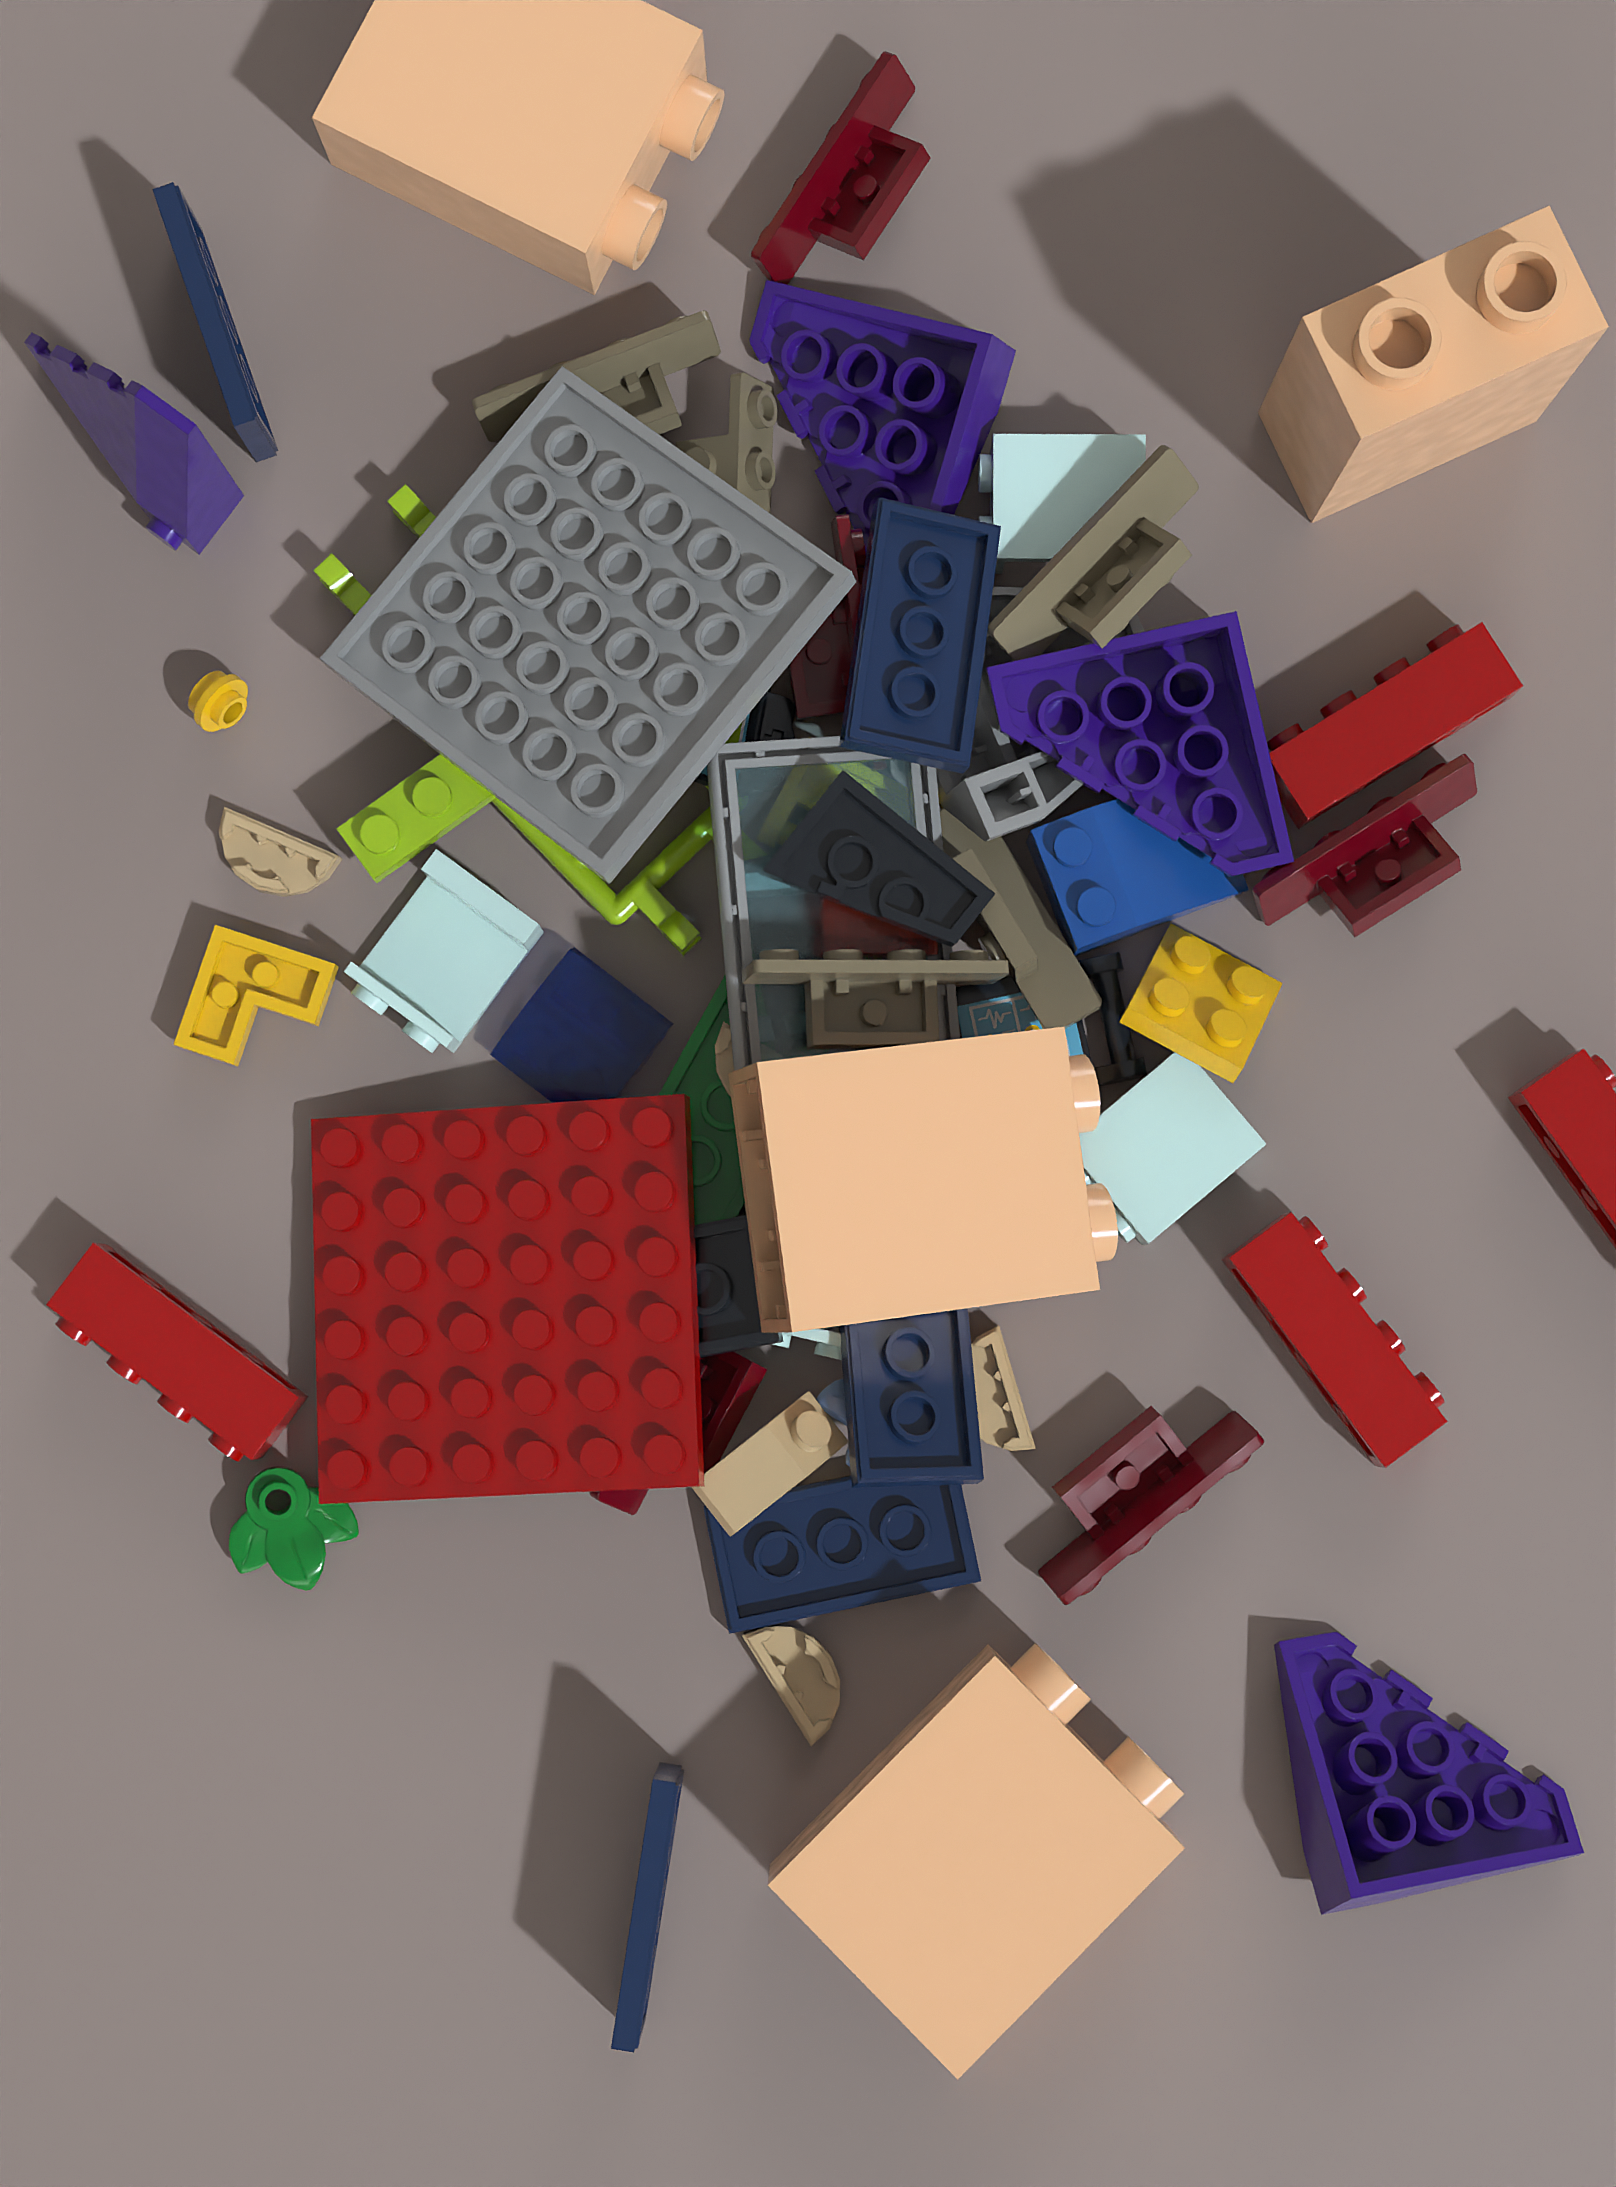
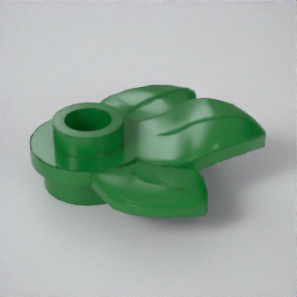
(291, 1537)

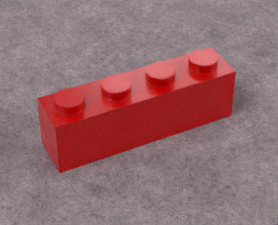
(1390, 723)
(1575, 1122)
(1335, 1339)
(176, 1352)

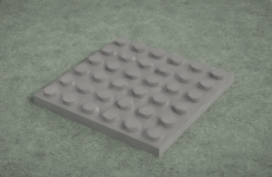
(588, 622)

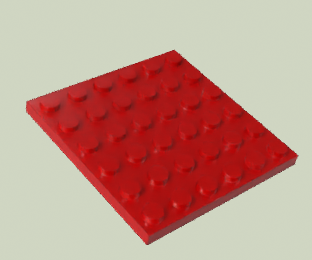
(506, 1301)

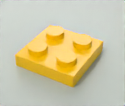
(1201, 1003)

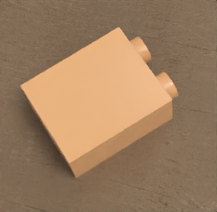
(524, 120)
(1430, 363)
(919, 1178)
(980, 1853)

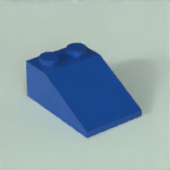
(1120, 876)

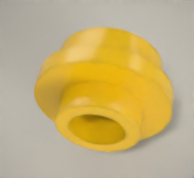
(218, 701)

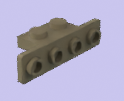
(625, 372)
(745, 453)
(1106, 566)
(1022, 930)
(872, 1001)

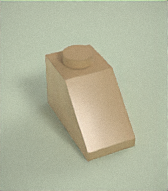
(770, 1463)

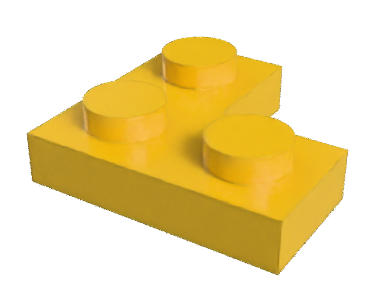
(240, 977)

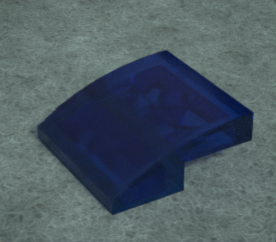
(581, 1034)

